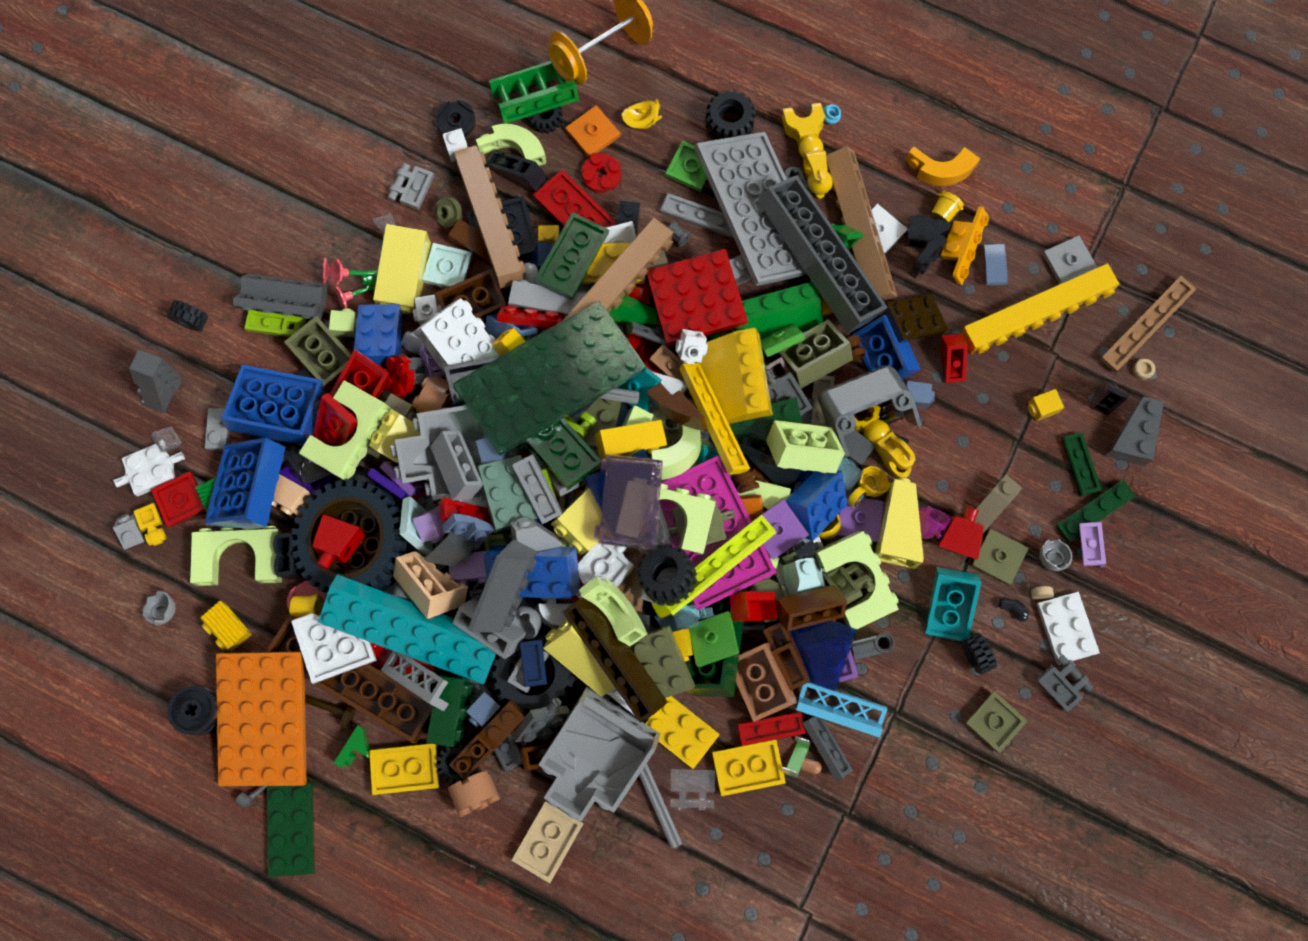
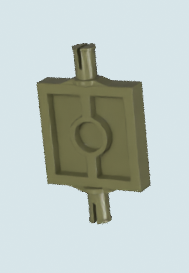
(716, 530)

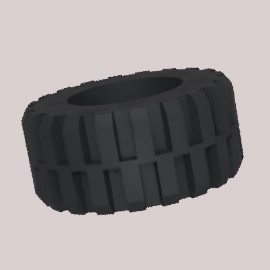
(560, 687)

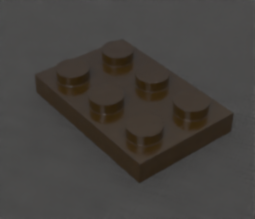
(915, 318)

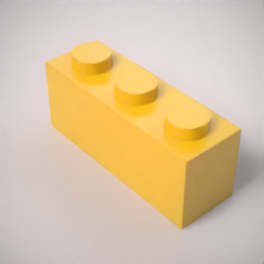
(630, 439)

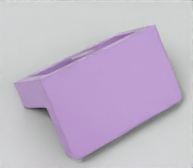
(1092, 544)

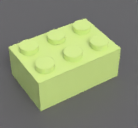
(805, 447)

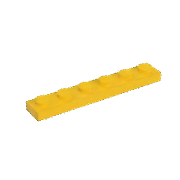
(714, 418)

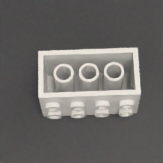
(456, 336)

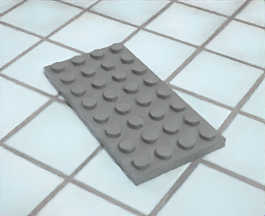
(739, 174)

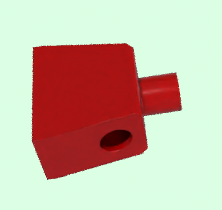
(963, 534)
(336, 541)

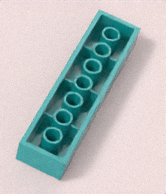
(404, 629)

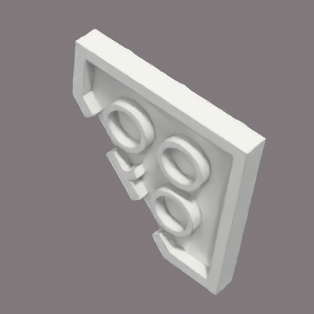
(328, 650)

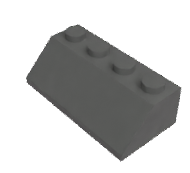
(452, 550)
(504, 588)

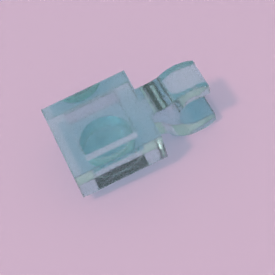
(688, 617)

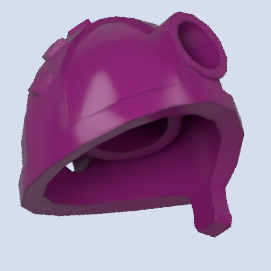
(933, 522)

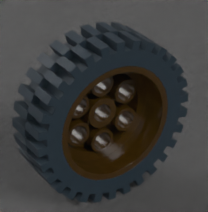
(366, 504)

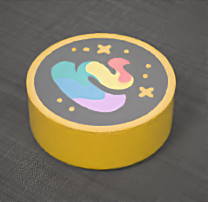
(856, 497)

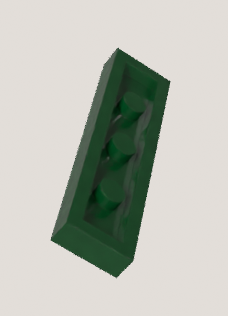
(1096, 510)

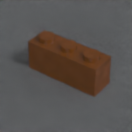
(811, 608)

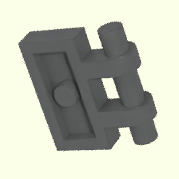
(1060, 688)

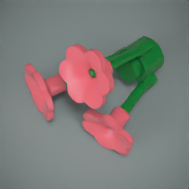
(336, 274)

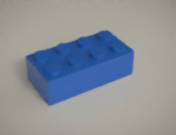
(553, 576)

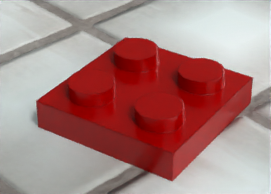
(178, 499)

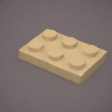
(547, 842)

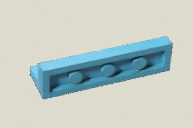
(840, 716)

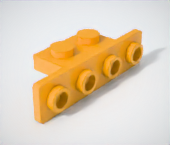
(963, 242)

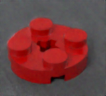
(605, 182)
(401, 377)

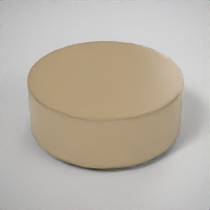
(1144, 369)
(1042, 592)

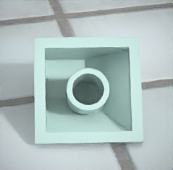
(803, 576)

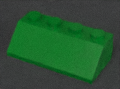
(784, 307)

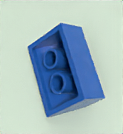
(885, 350)

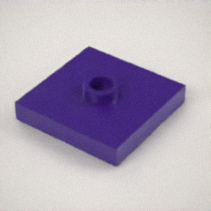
(388, 485)

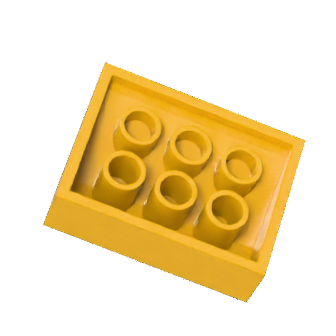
(738, 375)

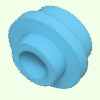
(834, 111)

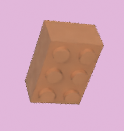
(762, 683)

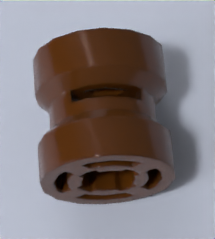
(857, 351)

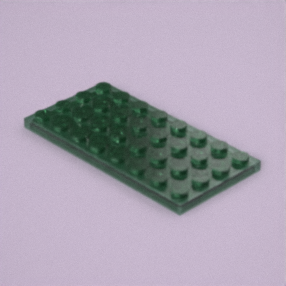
(549, 377)

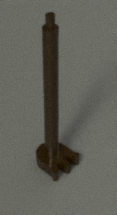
(348, 713)

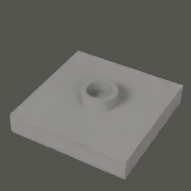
(1069, 260)

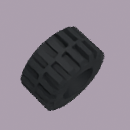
(733, 103)
(675, 588)

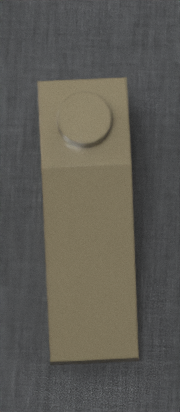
(997, 501)

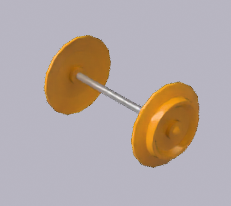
(567, 58)

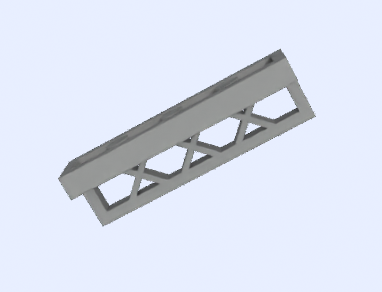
(411, 680)

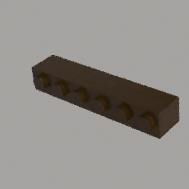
(615, 659)

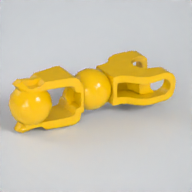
(811, 148)
(888, 445)

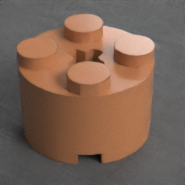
(433, 396)
(473, 793)

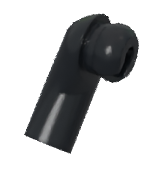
(1017, 606)

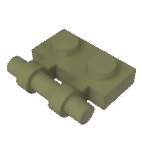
(842, 580)

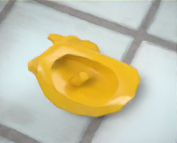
(642, 114)

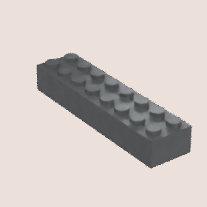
(822, 253)

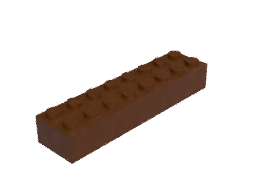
(368, 692)

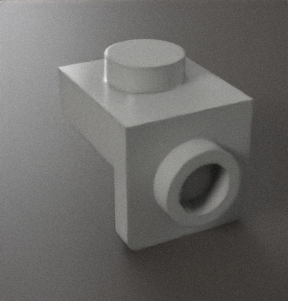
(128, 531)

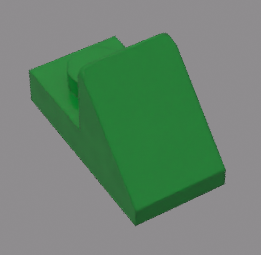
(357, 742)

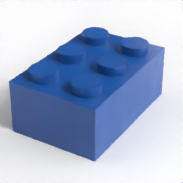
(379, 331)
(818, 501)

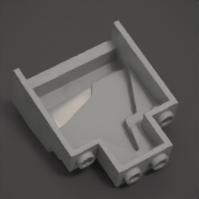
(415, 454)
(596, 756)

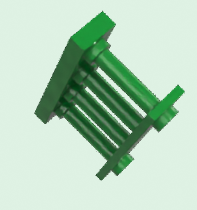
(535, 102)

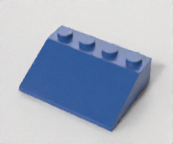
(273, 405)
(245, 484)

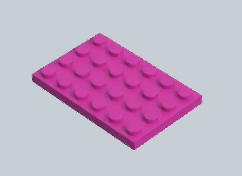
(713, 480)

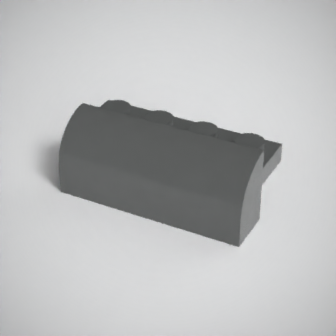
(282, 296)

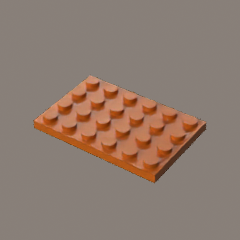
(261, 719)

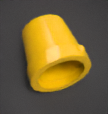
(947, 206)
(305, 605)

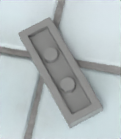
(537, 488)

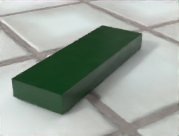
(1081, 464)

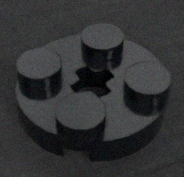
(455, 109)

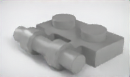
(416, 188)

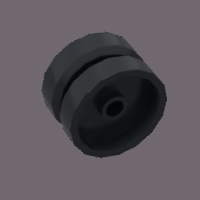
(185, 715)

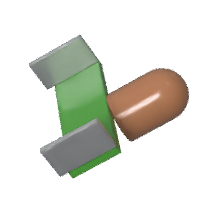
(799, 760)

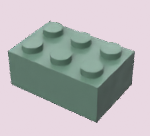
(504, 494)

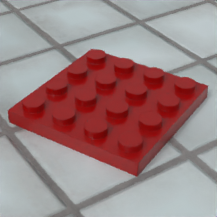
(697, 296)

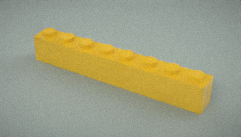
(1040, 308)

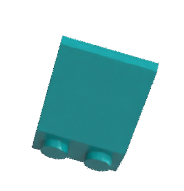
(952, 604)

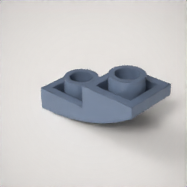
(995, 264)
(471, 527)

